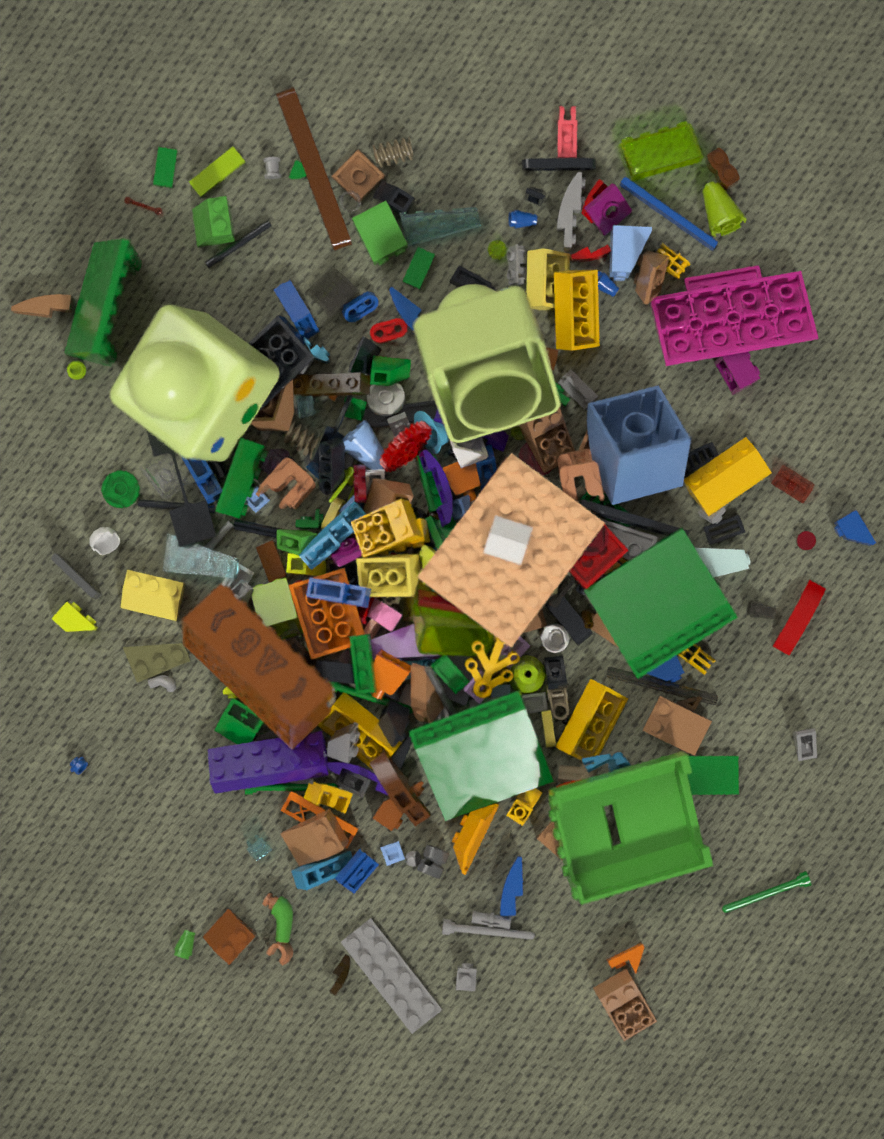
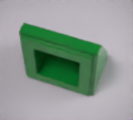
(356, 409)

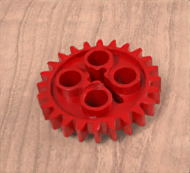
(405, 446)

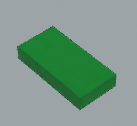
(165, 167)
(418, 268)
(450, 673)

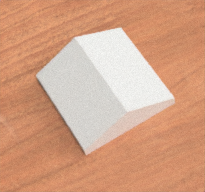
(508, 540)

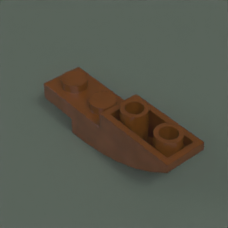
(398, 789)

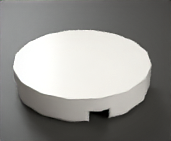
(386, 399)

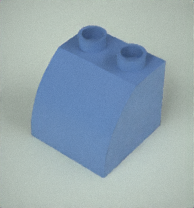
(637, 444)

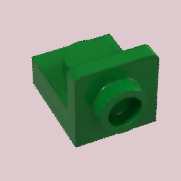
(307, 523)

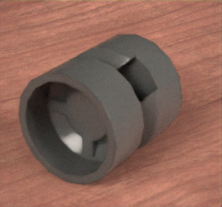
(433, 854)

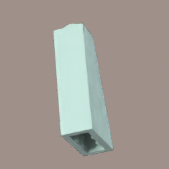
(724, 560)

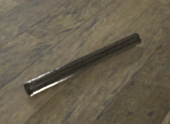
(661, 685)

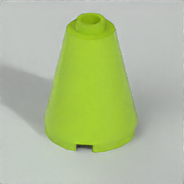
(721, 210)
(524, 684)

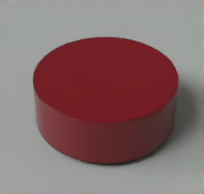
(806, 540)

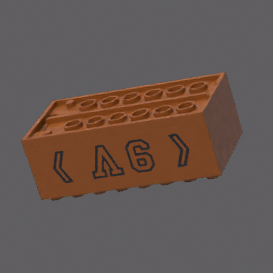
(257, 665)

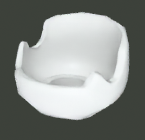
(104, 540)
(555, 638)

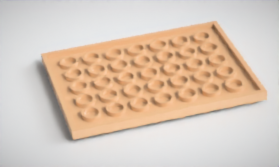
(497, 591)

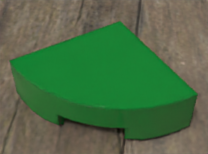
(297, 171)

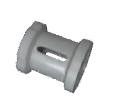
(272, 168)

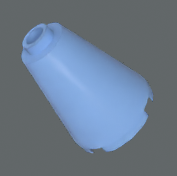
(364, 446)

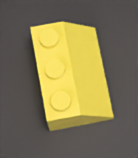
(540, 276)
(389, 574)
(152, 595)

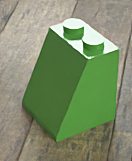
(213, 222)
(380, 233)

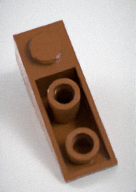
(389, 814)

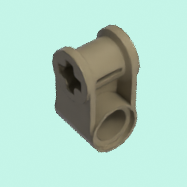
(557, 700)

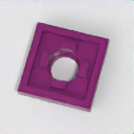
(599, 206)
(347, 552)

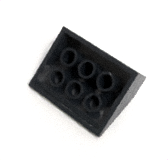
(285, 348)

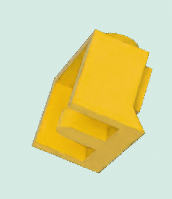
(328, 796)

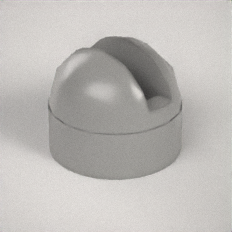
(413, 858)

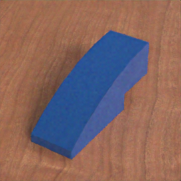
(406, 309)
(204, 479)
(338, 592)
(512, 887)

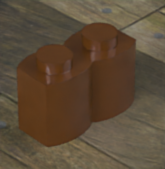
(725, 173)

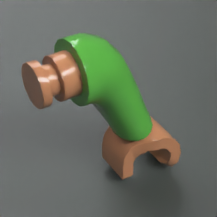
(283, 914)

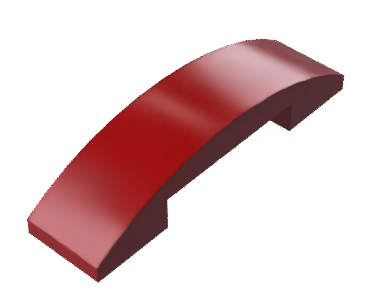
(799, 617)

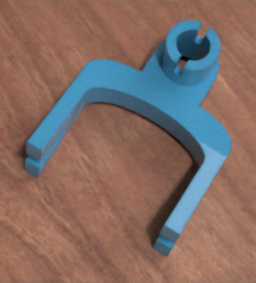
(614, 762)

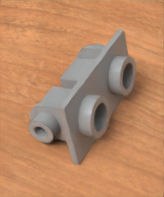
(515, 274)
(577, 389)

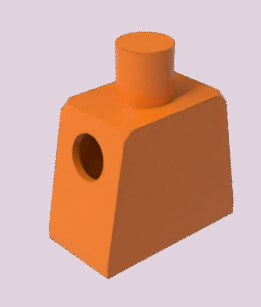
(462, 479)
(389, 673)

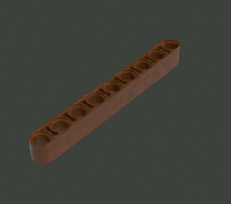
(314, 169)

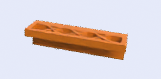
(315, 809)

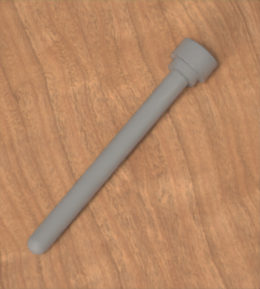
(451, 927)

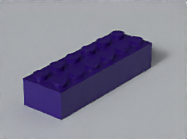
(266, 763)

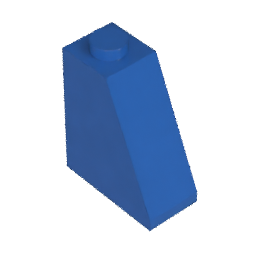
(296, 310)

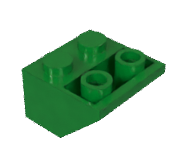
(239, 723)

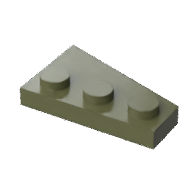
(155, 659)

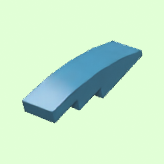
(331, 536)

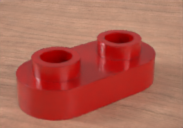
(388, 330)

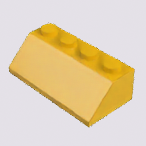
(576, 309)
(727, 476)
(591, 721)
(371, 739)

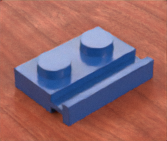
(356, 871)

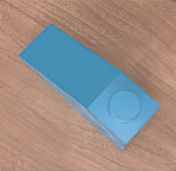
(320, 871)

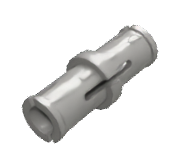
(491, 920)

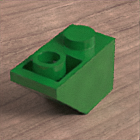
(389, 371)

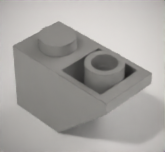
(344, 743)

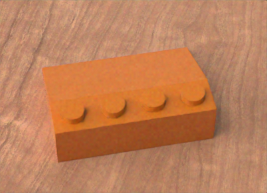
(324, 622)

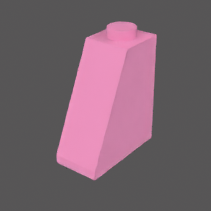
(384, 615)

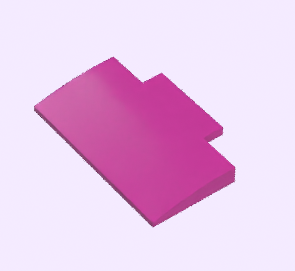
(732, 315)

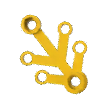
(490, 667)

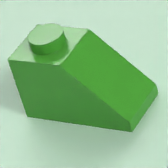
(294, 540)

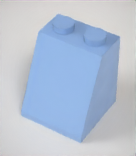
(626, 248)

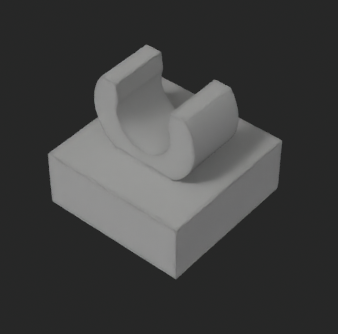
(715, 517)

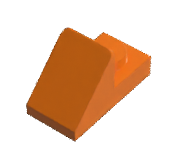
(632, 954)

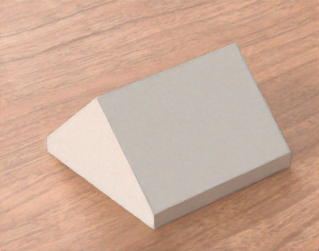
(469, 451)

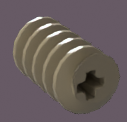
(393, 152)
(301, 439)

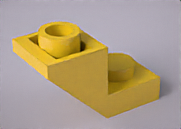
(523, 805)

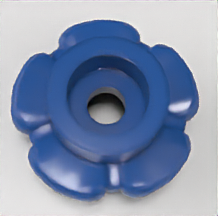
(78, 765)

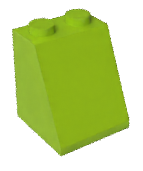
(276, 606)

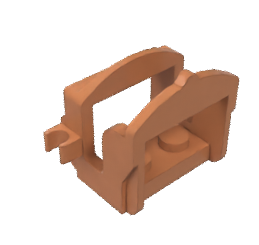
(579, 464)
(281, 478)

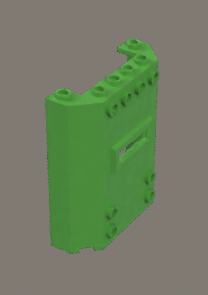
(653, 824)

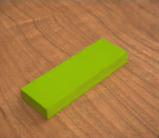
(217, 172)

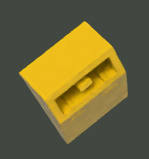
(386, 528)

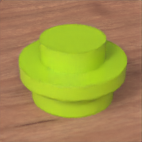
(76, 370)

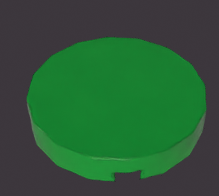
(116, 493)

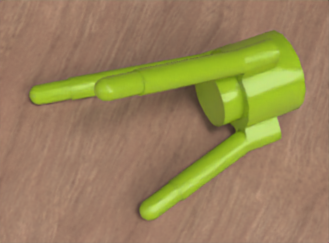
(349, 480)

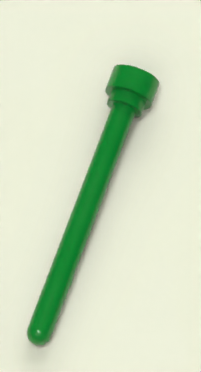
(352, 691)
(283, 787)
(801, 880)

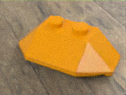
(471, 835)

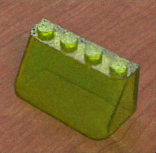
(660, 151)
(448, 632)

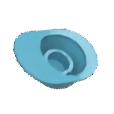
(439, 435)

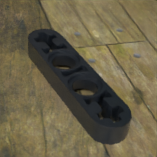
(559, 164)

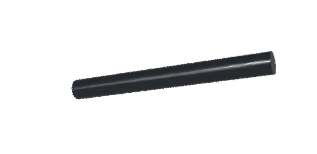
(239, 243)
(165, 505)

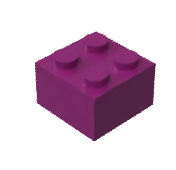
(737, 371)

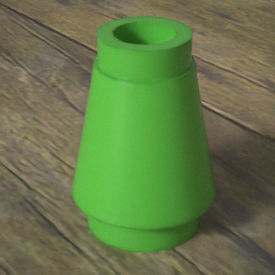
(185, 945)

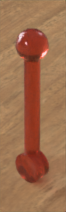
(158, 211)

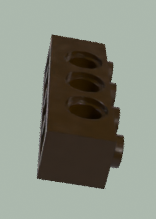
(331, 385)

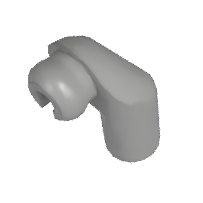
(164, 681)

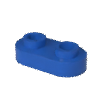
(360, 307)

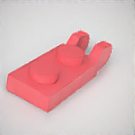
(567, 134)

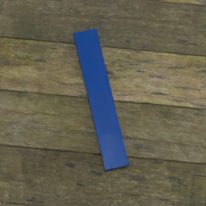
(668, 213)

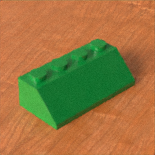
(241, 478)

